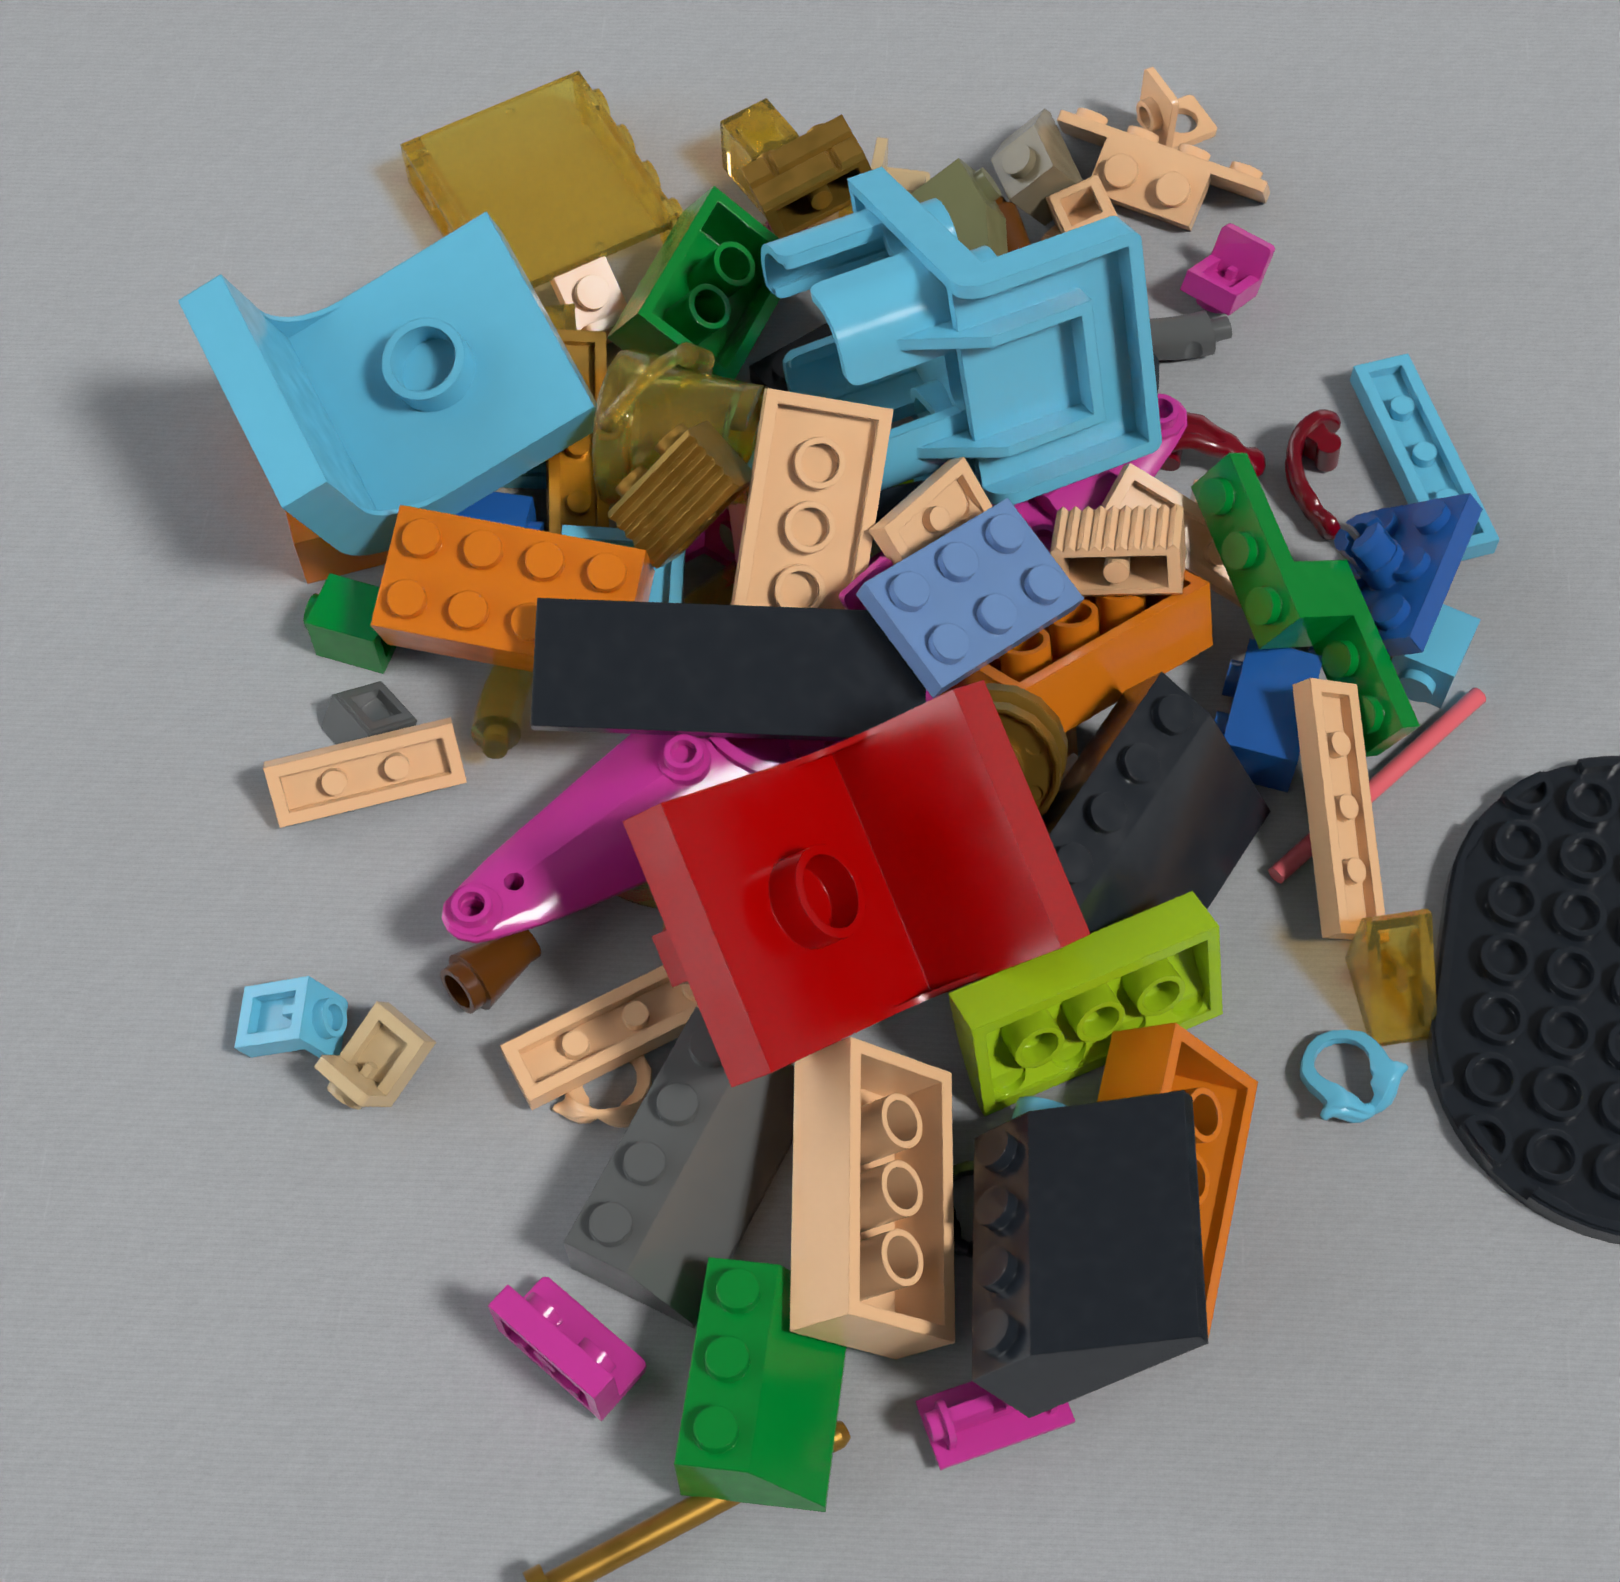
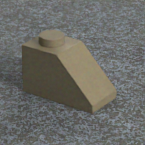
(1035, 165)

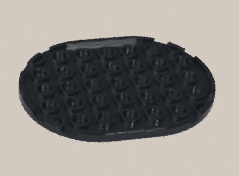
(1534, 995)

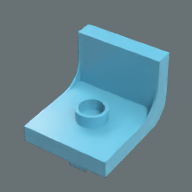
(401, 391)

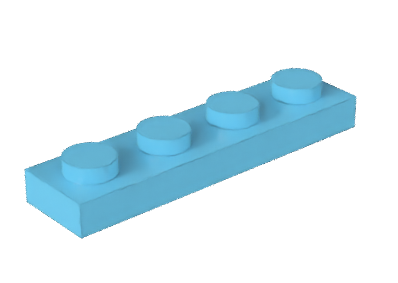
(1416, 440)

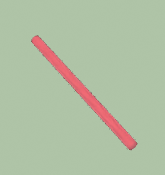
(1391, 772)

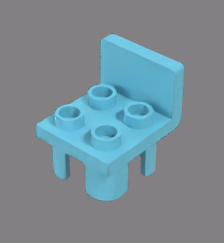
(1007, 359)

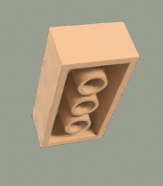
(872, 1201)

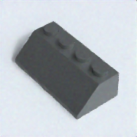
(684, 1178)

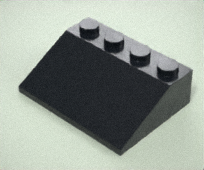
(1152, 807)
(1085, 1248)

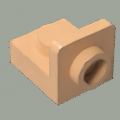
(594, 293)

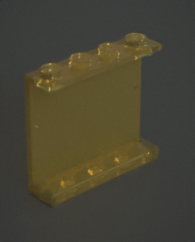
(547, 174)

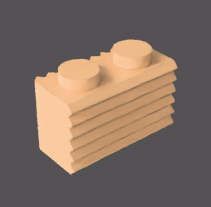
(1122, 550)

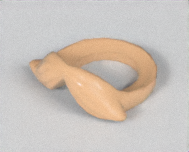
(577, 1107)

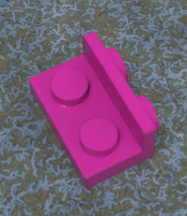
(568, 1344)

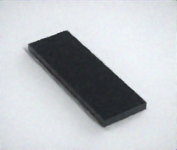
(715, 670)

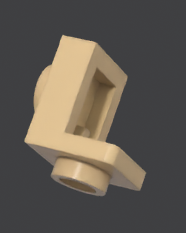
(376, 1059)

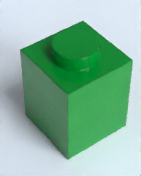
(341, 624)

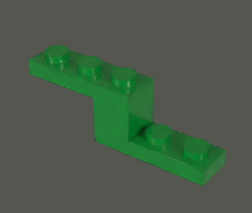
(1302, 600)

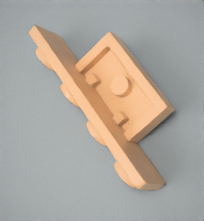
(1156, 177)

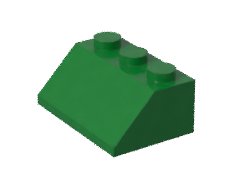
(757, 1395)

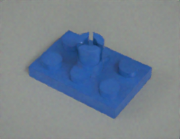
(1408, 564)

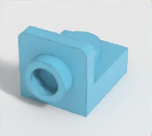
(291, 1018)

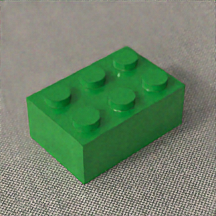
(703, 287)

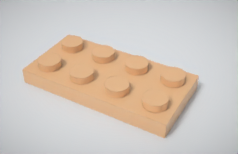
(810, 500)

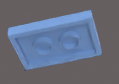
(969, 597)

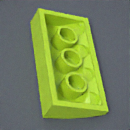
(1059, 1010)

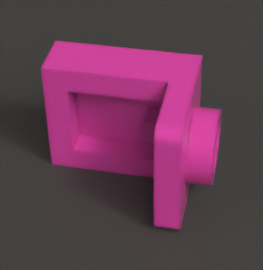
(1231, 272)

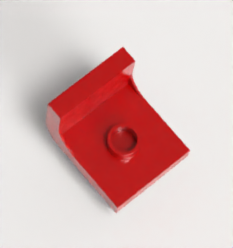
(854, 882)

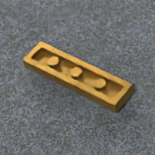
(569, 474)

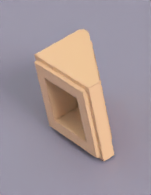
(1080, 204)

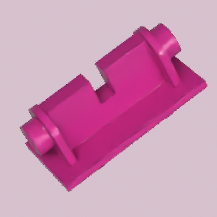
(974, 1422)

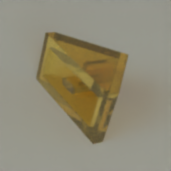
(1395, 975)

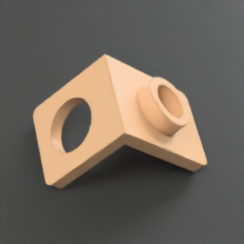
(1159, 111)

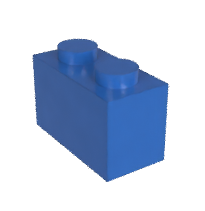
(1263, 711)

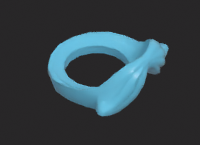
(1336, 1099)

